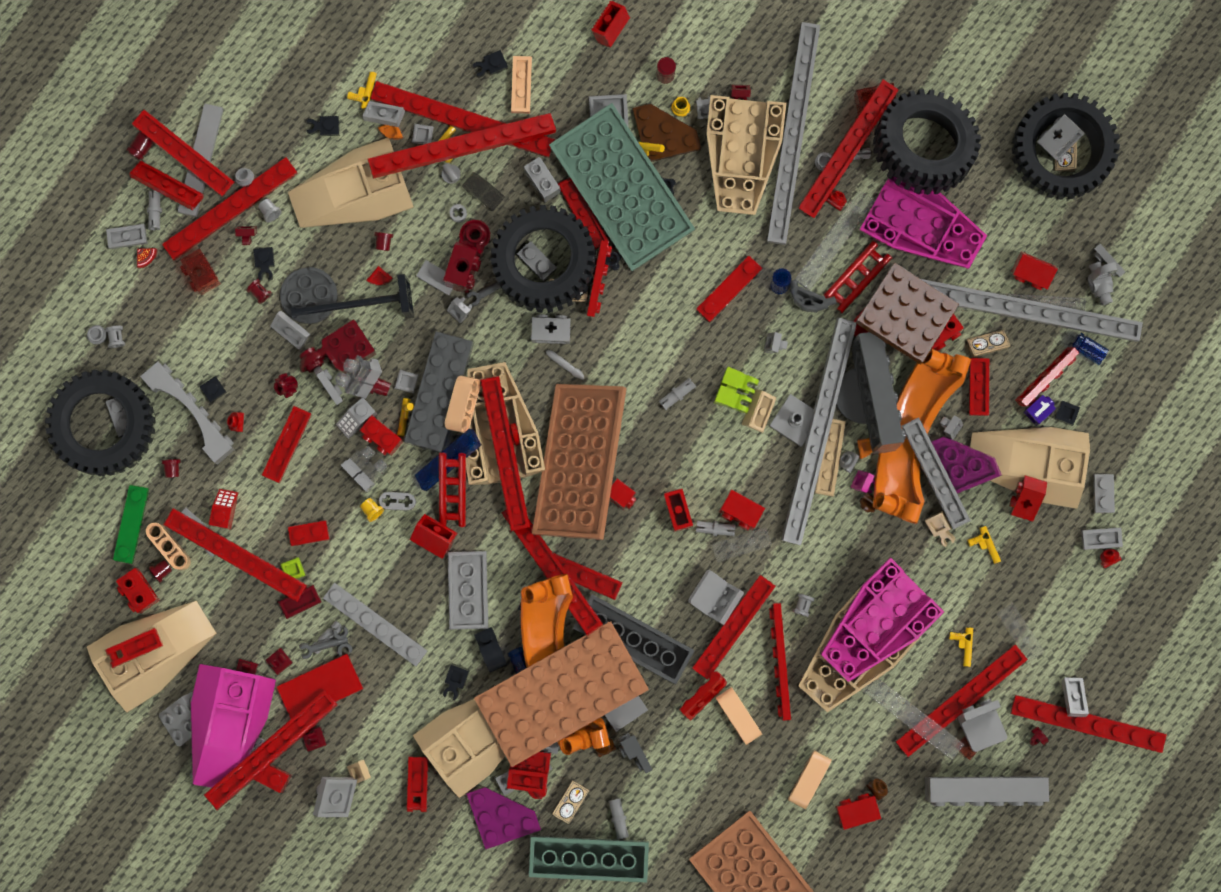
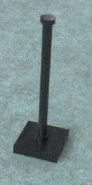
(403, 296)

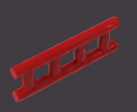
(857, 265)
(460, 481)

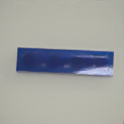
(466, 443)

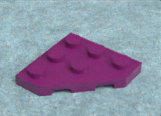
(964, 464)
(500, 817)

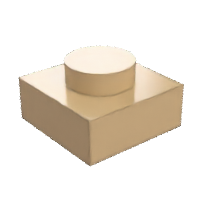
(359, 771)

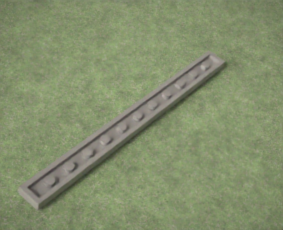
(793, 133)
(1041, 312)
(818, 431)

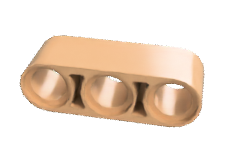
(462, 404)
(161, 540)
(738, 716)
(809, 779)

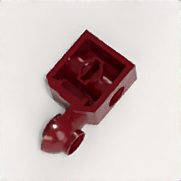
(466, 255)
(337, 347)

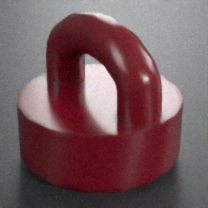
(1038, 737)

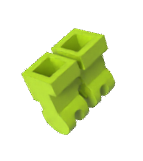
(727, 393)

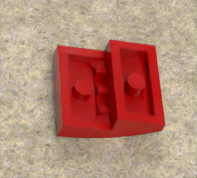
(531, 773)

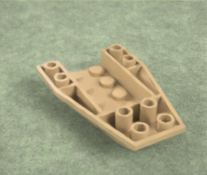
(742, 150)
(349, 193)
(1040, 453)
(482, 463)
(183, 634)
(827, 685)
(461, 746)

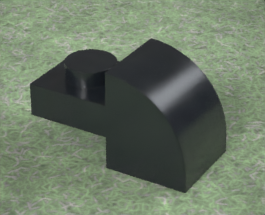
(490, 649)

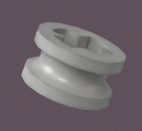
(457, 207)

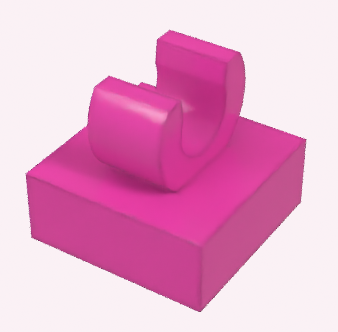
(863, 481)

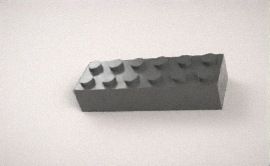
(445, 363)
(877, 393)
(644, 643)

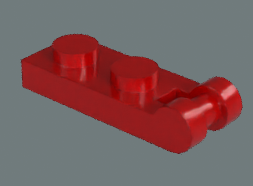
(134, 647)
(703, 695)
(417, 783)

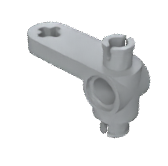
(1101, 281)

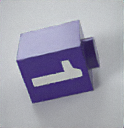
(1040, 409)

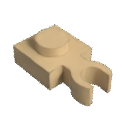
(940, 525)

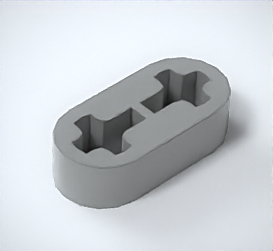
(397, 496)

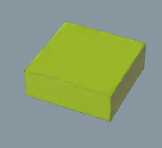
(294, 568)

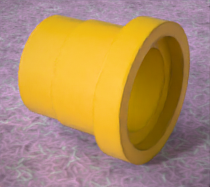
(680, 112)
(371, 509)

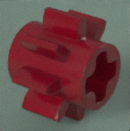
(285, 385)

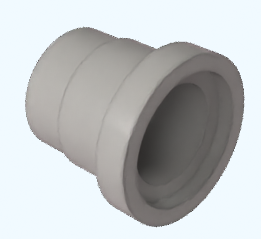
(269, 210)

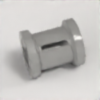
(115, 336)
(803, 605)

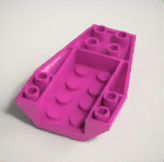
(923, 225)
(880, 621)
(226, 720)

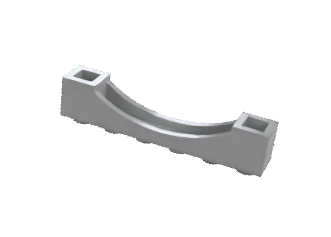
(216, 444)

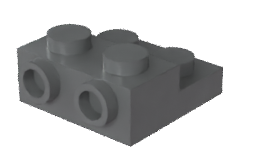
(631, 748)

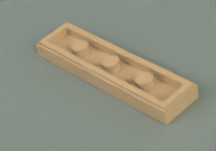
(829, 467)

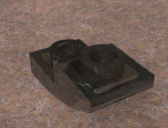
(483, 190)

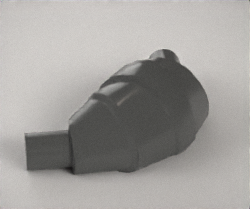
(809, 300)

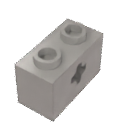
(1070, 135)
(542, 179)
(560, 335)

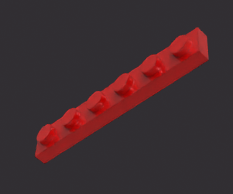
(183, 153)
(733, 627)
(780, 670)

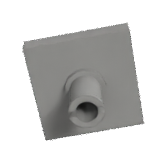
(793, 420)
(334, 796)

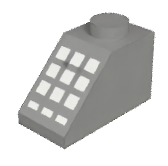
(355, 418)

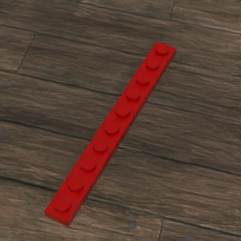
(451, 115)
(461, 145)

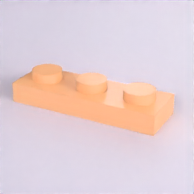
(521, 84)

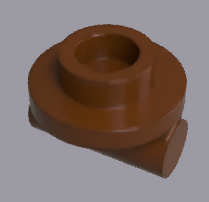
(867, 503)
(606, 750)
(878, 788)

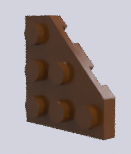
(662, 128)

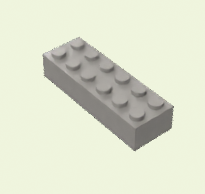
(987, 789)

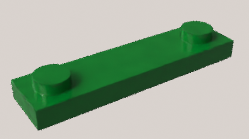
(131, 524)

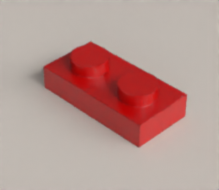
(308, 533)

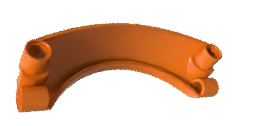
(923, 395)
(542, 632)

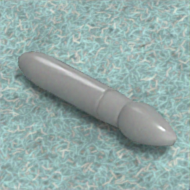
(563, 363)

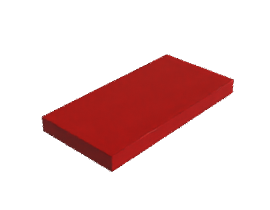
(335, 677)

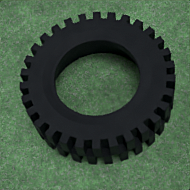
(1090, 121)
(912, 168)
(554, 292)
(131, 444)

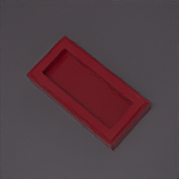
(308, 600)

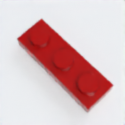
(979, 387)

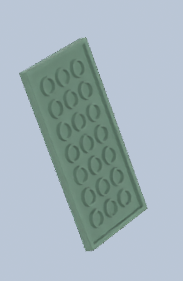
(622, 187)

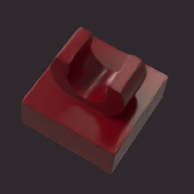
(740, 91)
(246, 233)
(279, 661)
(247, 667)
(314, 739)

